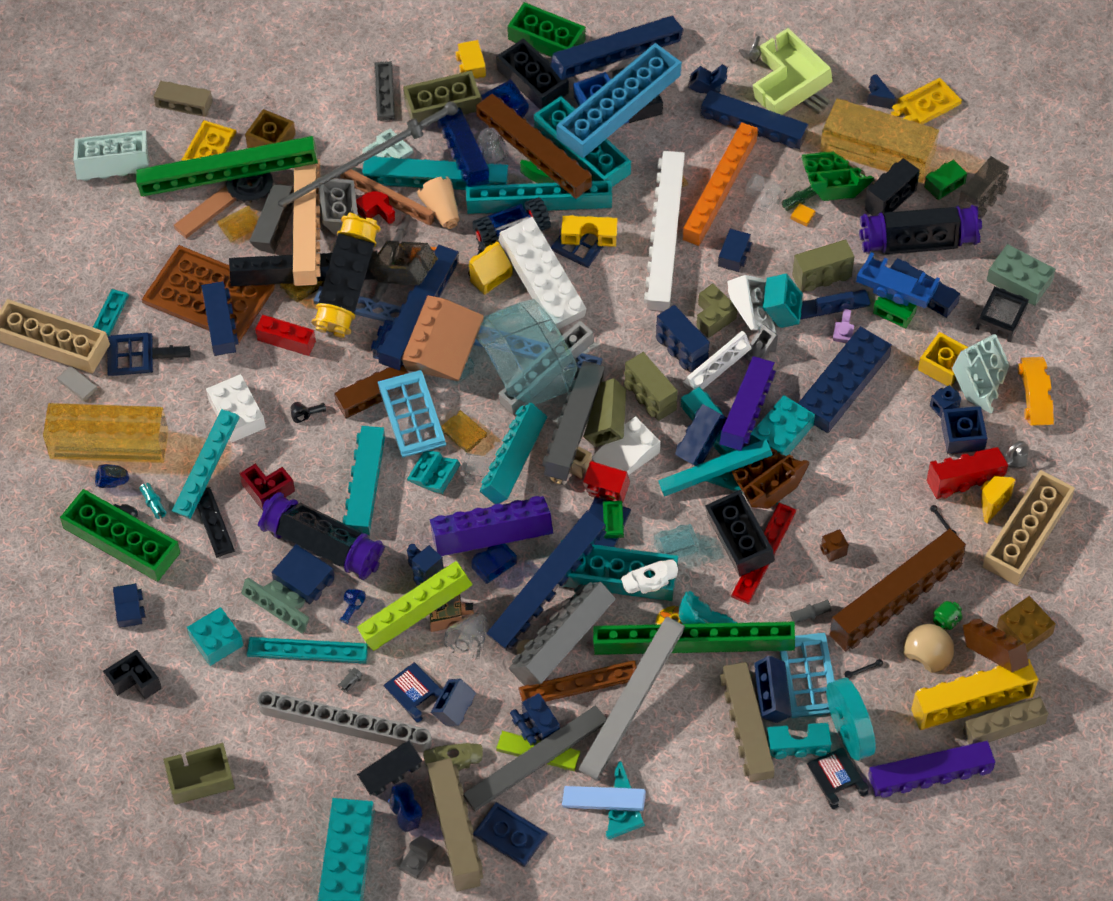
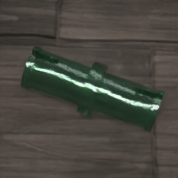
(798, 197)

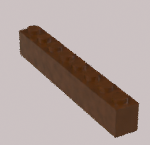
(534, 146)

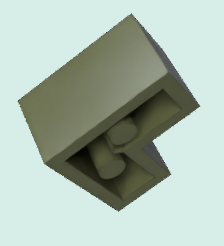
(717, 311)

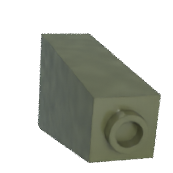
(607, 414)

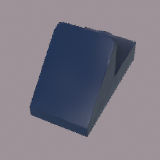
(880, 94)

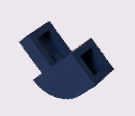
(703, 80)

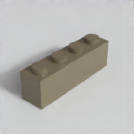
(1006, 721)

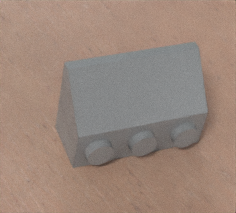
(336, 201)

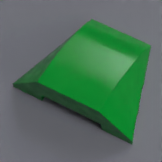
(833, 176)

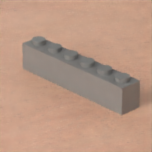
(577, 340)

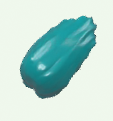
(697, 612)

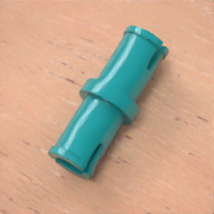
(153, 500)

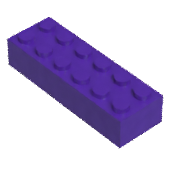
(491, 526)

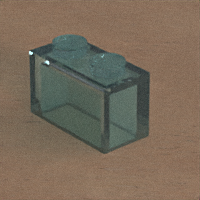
(678, 541)

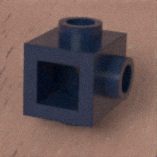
(945, 399)

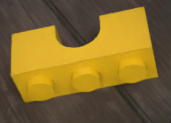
(576, 226)

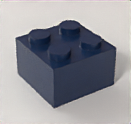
(963, 429)

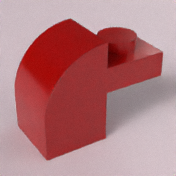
(375, 203)

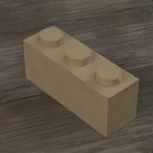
(183, 98)

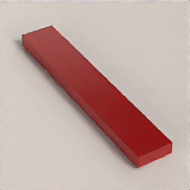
(774, 533)

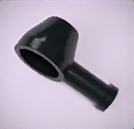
(299, 409)

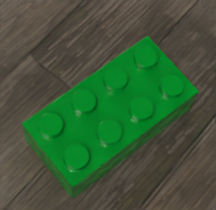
(545, 30)

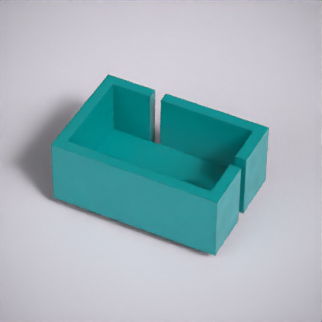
(784, 426)

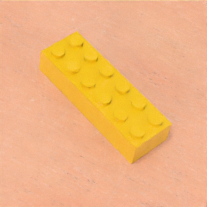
(972, 695)

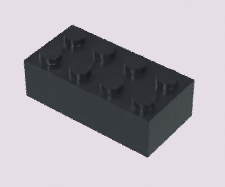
(531, 74)
(740, 533)

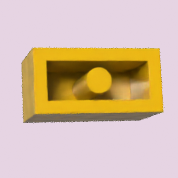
(471, 58)

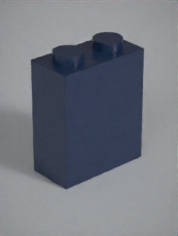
(303, 574)

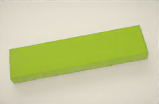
(516, 745)

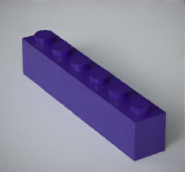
(748, 403)
(931, 769)

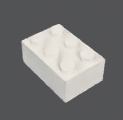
(236, 398)

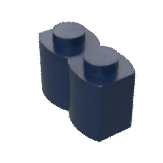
(128, 606)

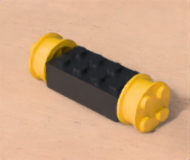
(346, 275)

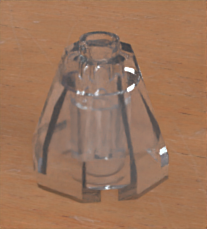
(492, 146)
(467, 637)

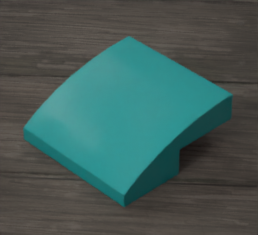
(433, 471)

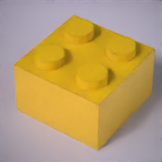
(940, 358)

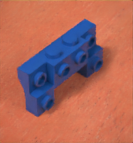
(896, 285)

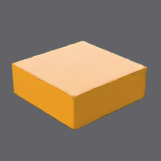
(803, 214)

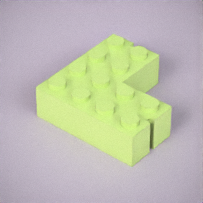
(795, 73)

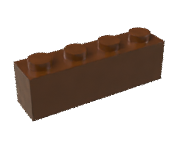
(364, 392)
(995, 645)

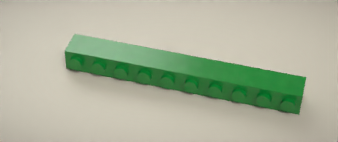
(226, 166)
(698, 638)

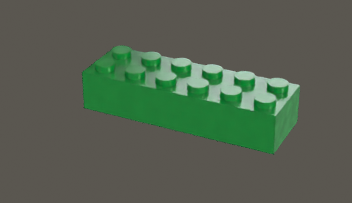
(120, 535)

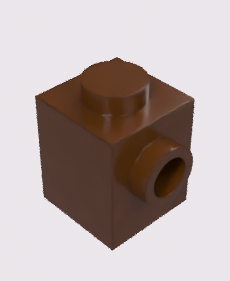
(834, 545)

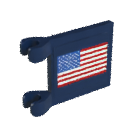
(411, 689)

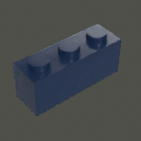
(700, 435)
(772, 689)

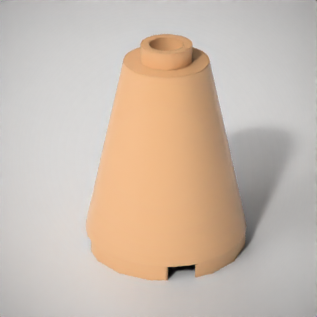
(440, 198)

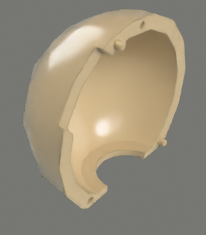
(929, 646)

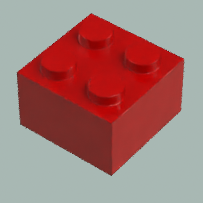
(606, 482)

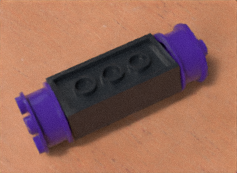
(920, 230)
(321, 535)

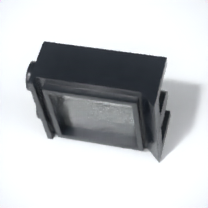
(1003, 312)

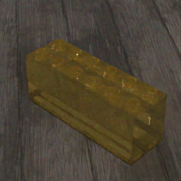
(877, 138)
(105, 432)

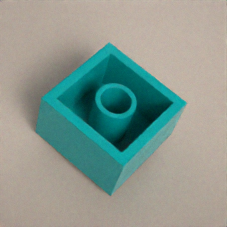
(782, 300)
(215, 636)

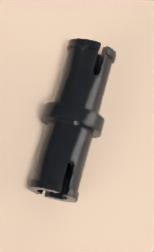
(171, 352)

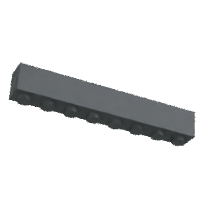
(573, 422)

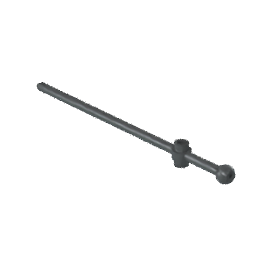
(414, 128)

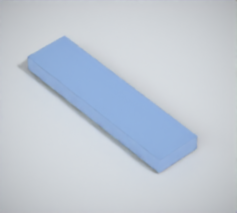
(604, 798)

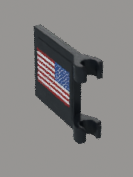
(836, 773)

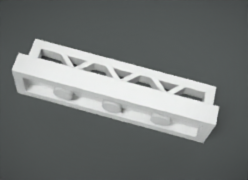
(718, 362)

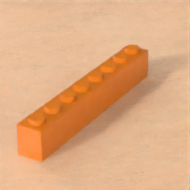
(720, 184)

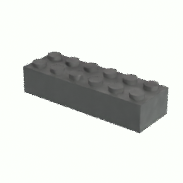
(561, 633)

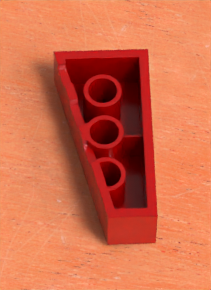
(965, 472)

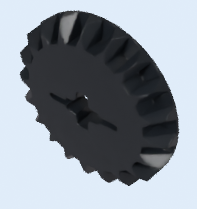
(241, 191)

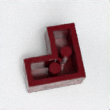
(265, 487)

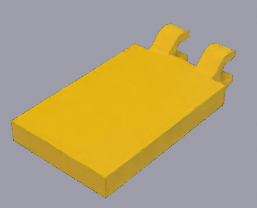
(927, 102)

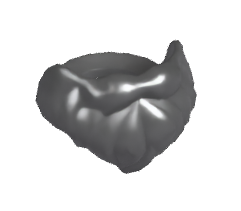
(754, 52)
(1017, 458)

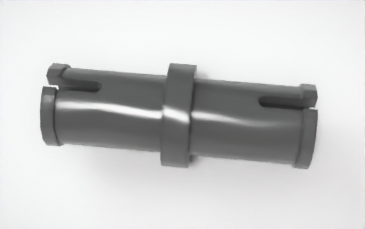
(811, 611)

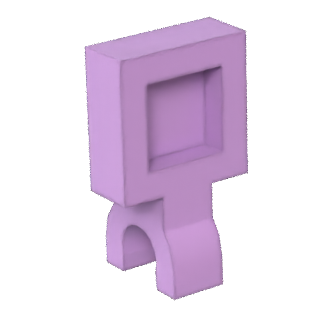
(843, 331)

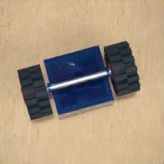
(489, 227)

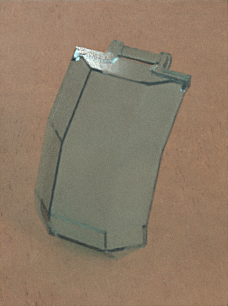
(528, 352)

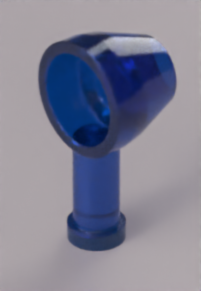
(350, 598)

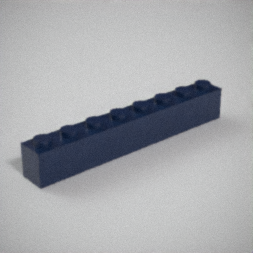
(616, 47)
(402, 327)
(546, 581)

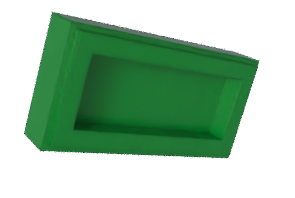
(613, 519)

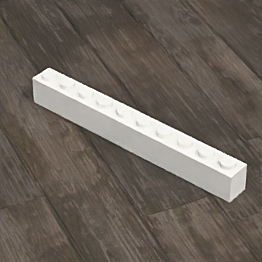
(665, 232)

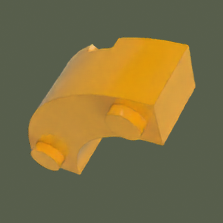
(1036, 385)

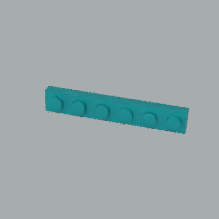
(205, 464)

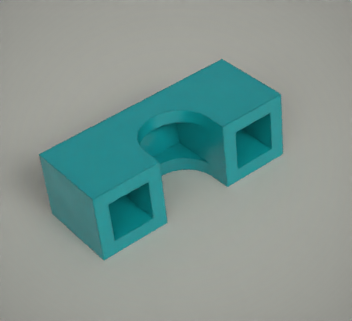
(783, 745)

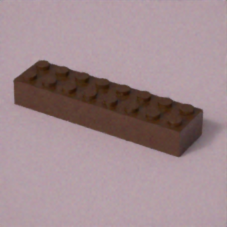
(897, 590)

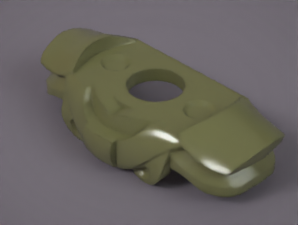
(468, 754)

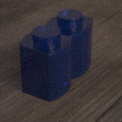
(493, 562)
(405, 807)

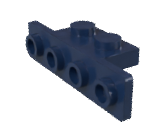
(834, 304)

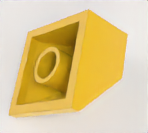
(995, 495)

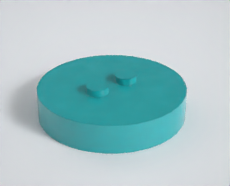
(851, 718)

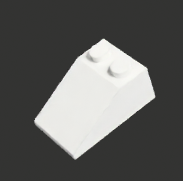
(747, 296)
(632, 451)

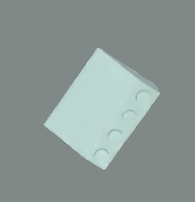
(110, 155)

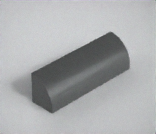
(272, 220)

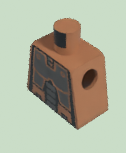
(449, 614)

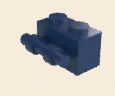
(424, 563)
(539, 717)

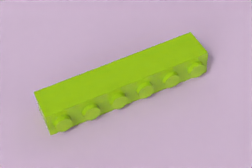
(414, 605)

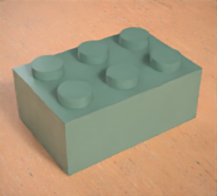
(1021, 274)

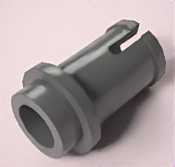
(350, 680)

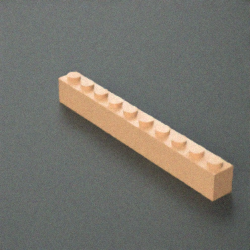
(305, 227)

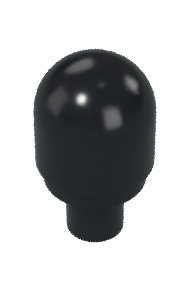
(128, 509)

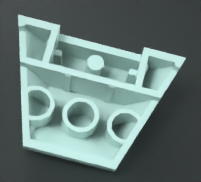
(981, 371)

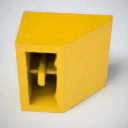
(489, 268)

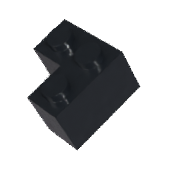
(130, 672)

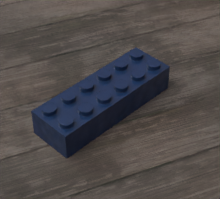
(845, 378)

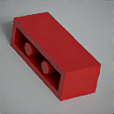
(285, 335)

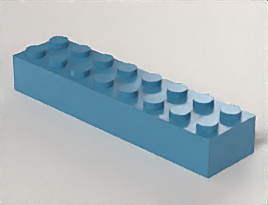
(618, 100)

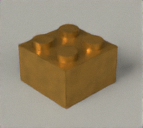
(269, 129)
(1027, 623)

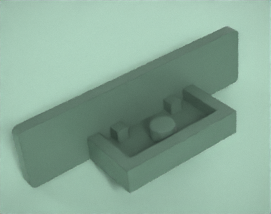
(278, 601)

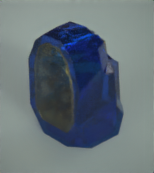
(110, 476)

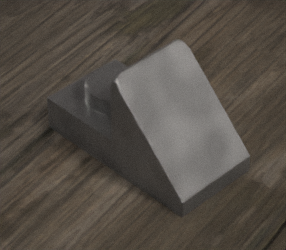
(762, 343)
(417, 858)

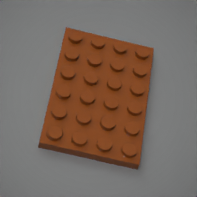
(180, 293)

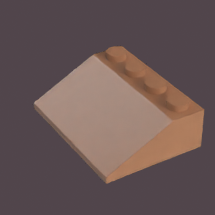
(442, 339)

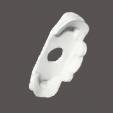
(636, 580)

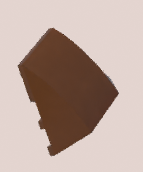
(770, 479)

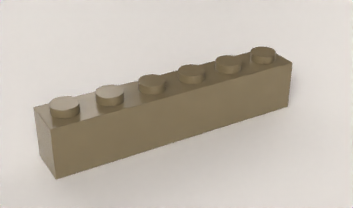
(747, 721)

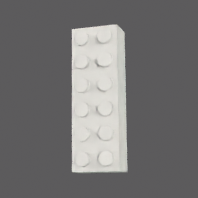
(542, 272)

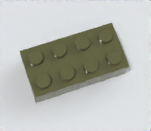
(431, 96)

